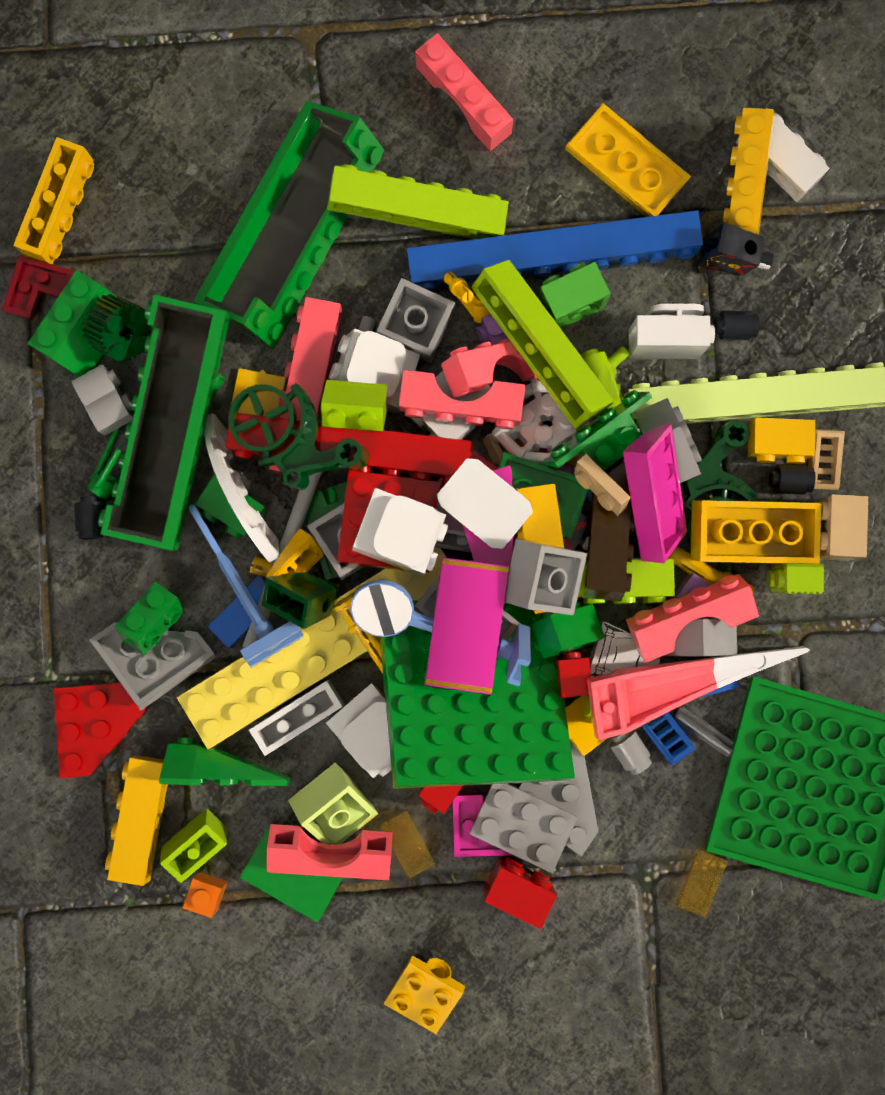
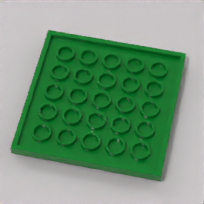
(470, 736)
(805, 790)

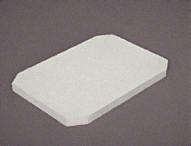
(484, 503)

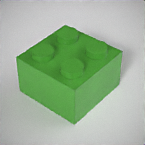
(575, 294)

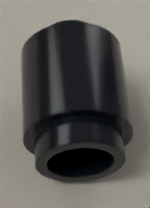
(736, 325)
(792, 479)
(87, 517)

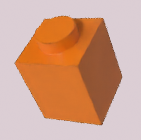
(205, 894)

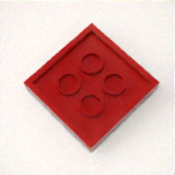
(357, 498)

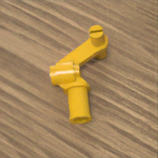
(472, 303)

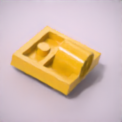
(425, 993)

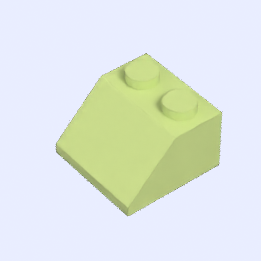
(332, 806)

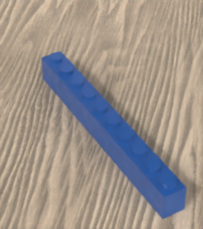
(561, 249)

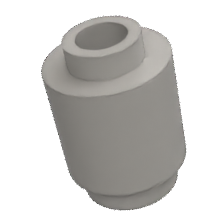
(631, 752)

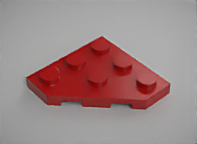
(91, 725)

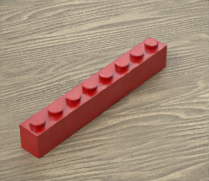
(388, 450)

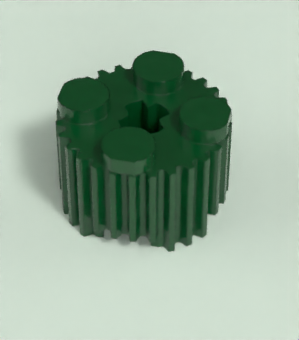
(116, 328)

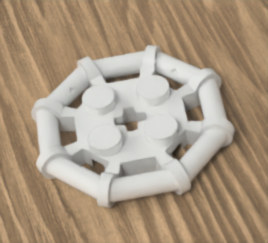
(530, 431)

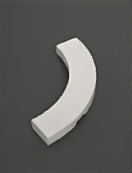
(234, 490)

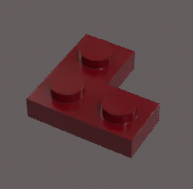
(29, 282)

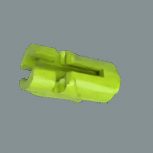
(605, 370)

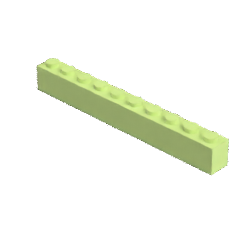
(772, 396)

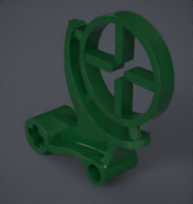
(302, 455)
(712, 474)

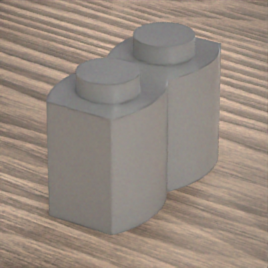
(104, 399)

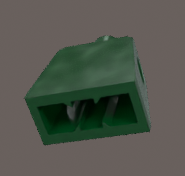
(299, 598)

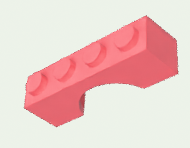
(447, 71)
(473, 369)
(423, 396)
(657, 629)
(296, 853)

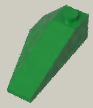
(193, 764)

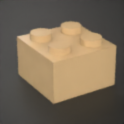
(843, 527)

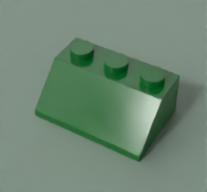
(60, 331)

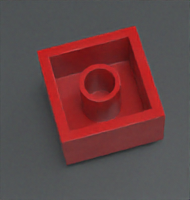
(520, 891)

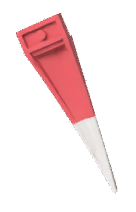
(642, 693)

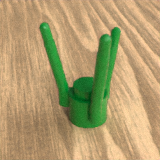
(102, 480)

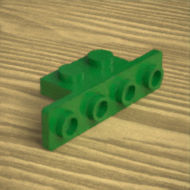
(606, 437)

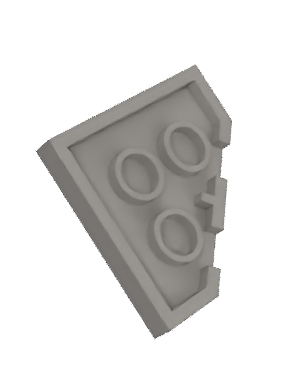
(157, 672)
(572, 797)

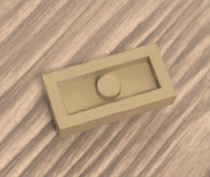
(609, 493)

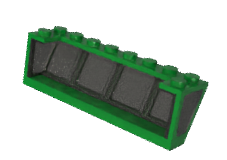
(287, 224)
(166, 423)

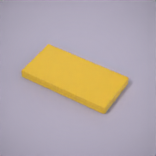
(627, 162)

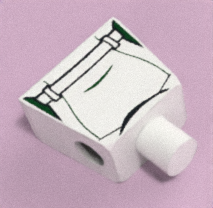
(615, 652)

